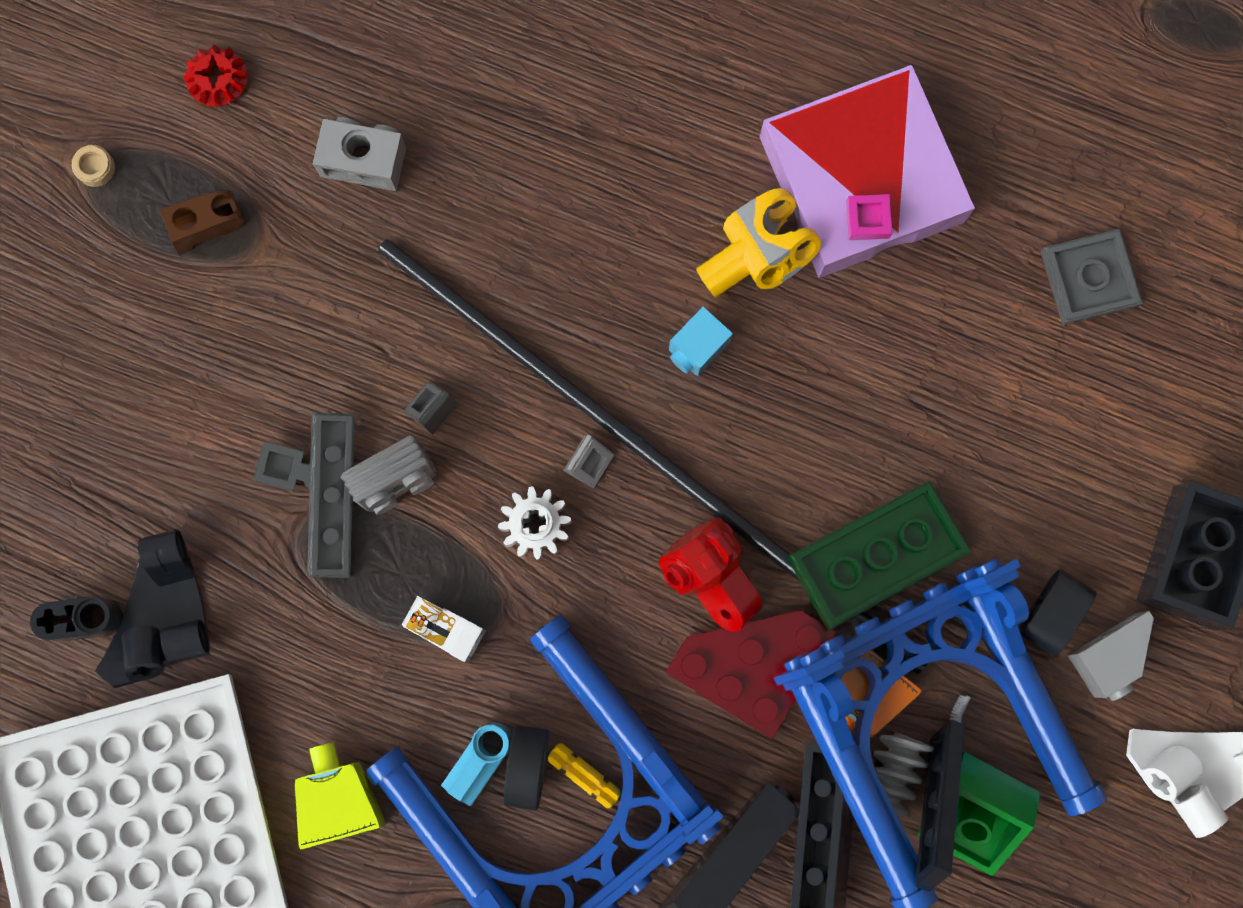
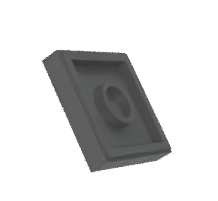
(1091, 277)

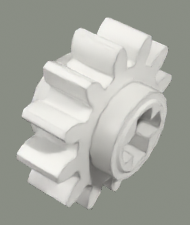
(522, 514)

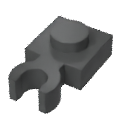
(281, 467)

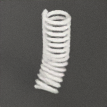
(961, 708)

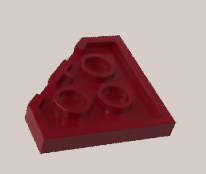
(741, 666)

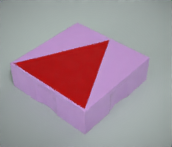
(866, 143)

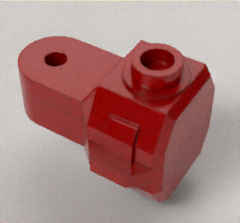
(708, 565)

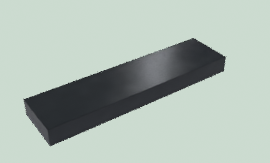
(940, 806)

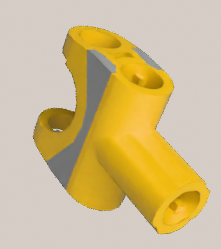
(758, 248)

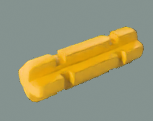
(584, 775)

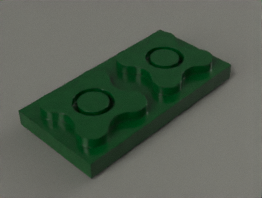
(878, 555)

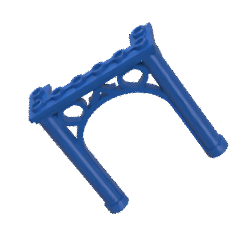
(991, 613)
(634, 745)

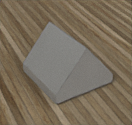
(589, 461)

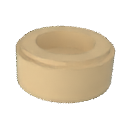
(93, 165)

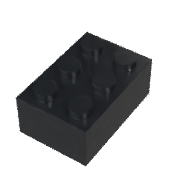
(1197, 558)

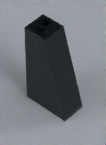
(736, 851)

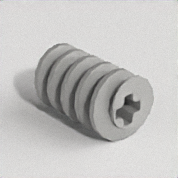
(898, 768)

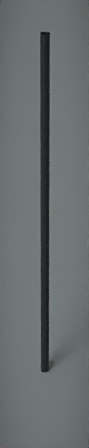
(598, 413)

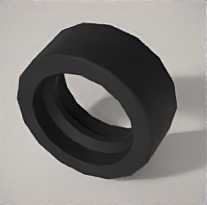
(526, 767)

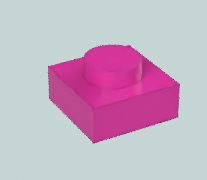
(869, 217)

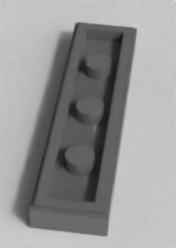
(328, 497)

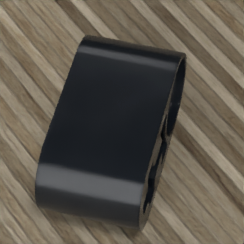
(80, 612)
(1057, 612)

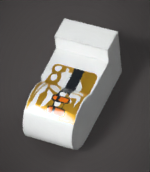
(444, 629)

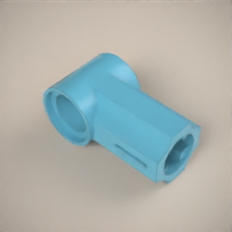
(476, 765)

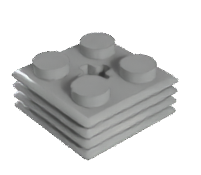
(390, 475)

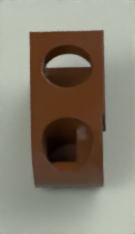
(201, 219)

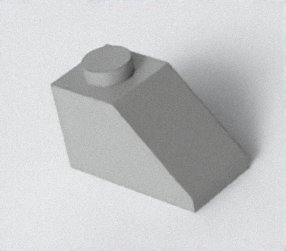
(1115, 657)

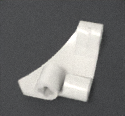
(1192, 771)

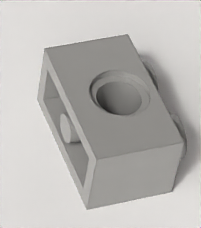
(377, 169)

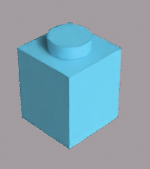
(699, 342)

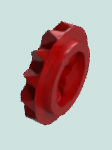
(227, 87)

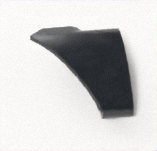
(162, 617)

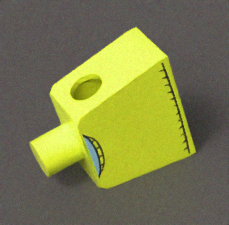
(334, 800)

